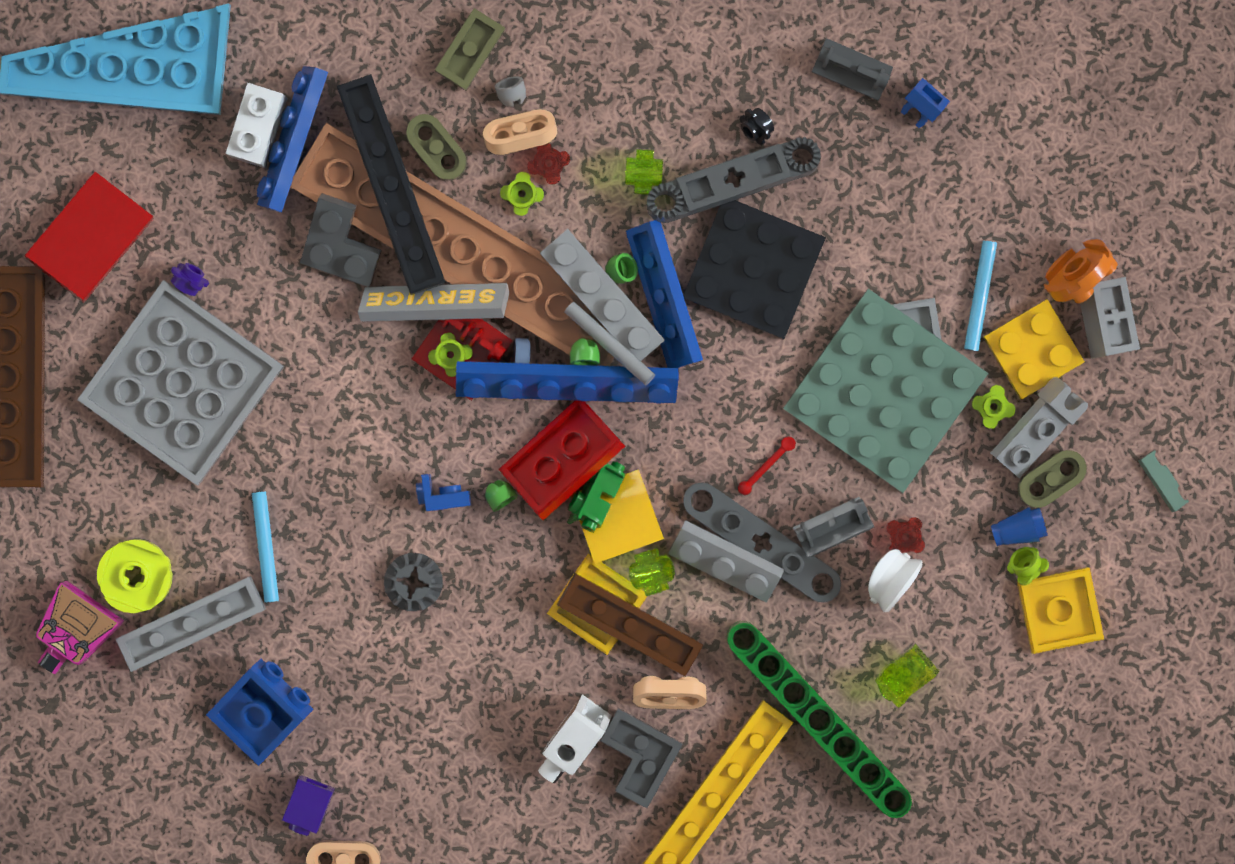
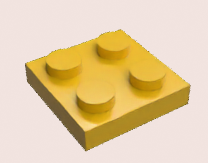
(1033, 349)

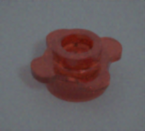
(551, 173)
(912, 528)

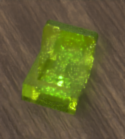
(905, 675)

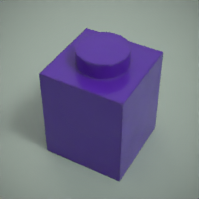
(308, 805)

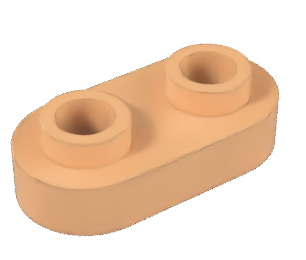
(520, 132)
(669, 694)
(343, 852)

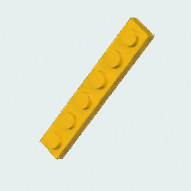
(721, 787)

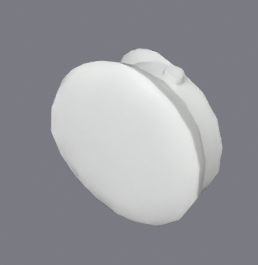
(892, 578)

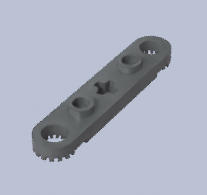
(708, 187)
(739, 527)

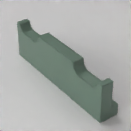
(1163, 481)

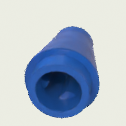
(1020, 528)

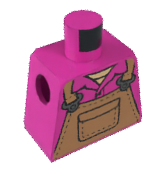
(74, 627)

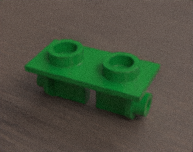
(588, 505)

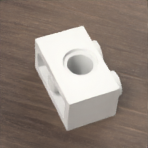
(256, 125)

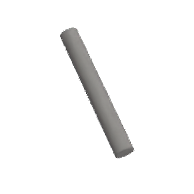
(609, 343)

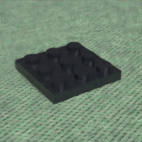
(754, 268)

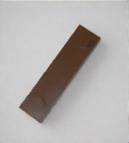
(630, 624)

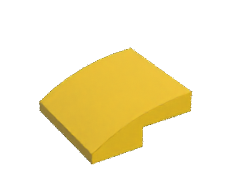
(628, 523)

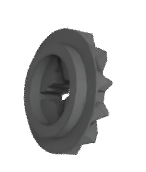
(423, 596)

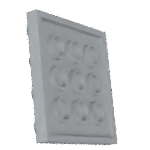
(180, 383)

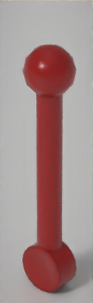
(787, 444)

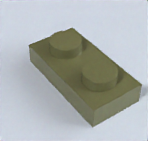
(470, 49)

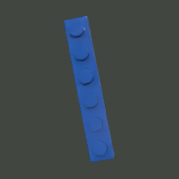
(563, 382)

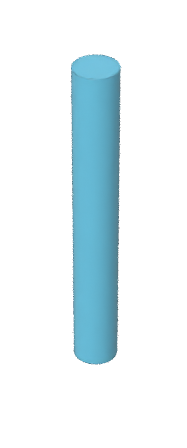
(980, 295)
(265, 547)

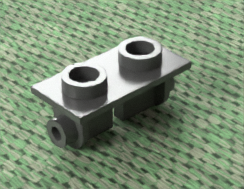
(852, 69)
(833, 527)

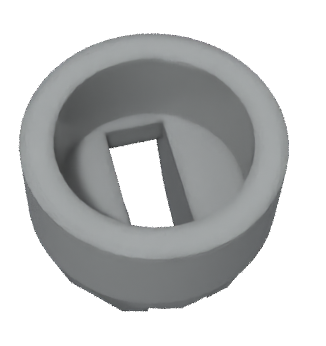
(511, 90)

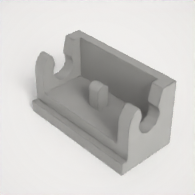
(1110, 319)

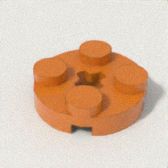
(1077, 273)

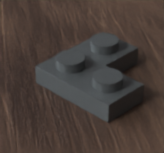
(331, 250)
(650, 753)

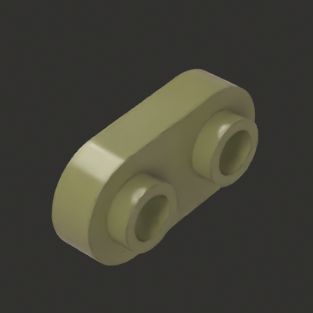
(437, 147)
(1052, 480)

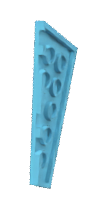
(146, 65)

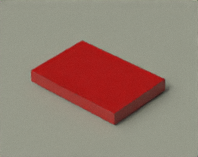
(89, 237)
(561, 458)

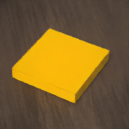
(609, 580)
(1060, 610)

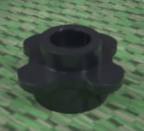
(756, 125)

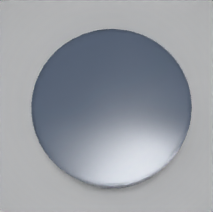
(521, 351)

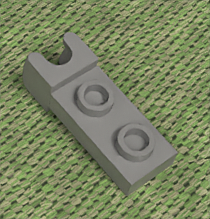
(1039, 426)

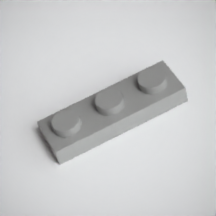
(726, 561)

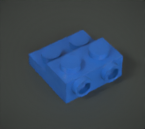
(260, 710)

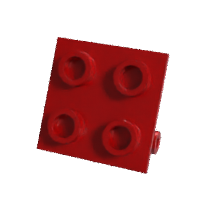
(485, 341)

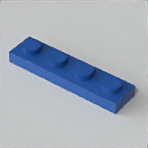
(287, 150)
(664, 294)

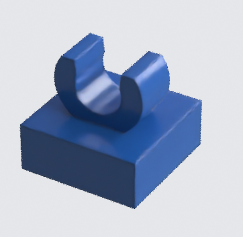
(925, 100)

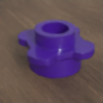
(188, 278)

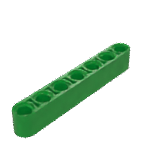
(833, 729)

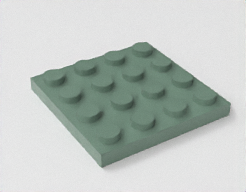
(885, 390)

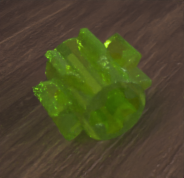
(643, 171)
(651, 572)

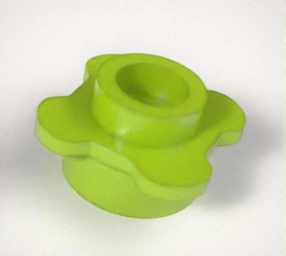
(511, 191)
(447, 344)
(990, 416)
(1027, 564)

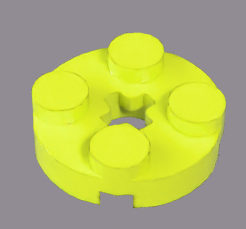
(145, 594)

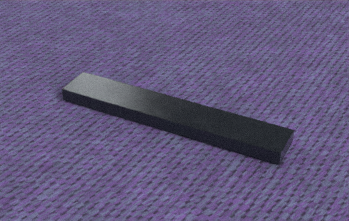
(391, 184)

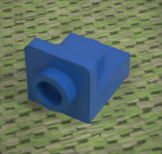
(449, 496)

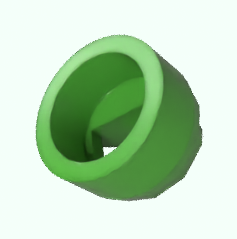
(622, 268)
(585, 353)
(499, 494)

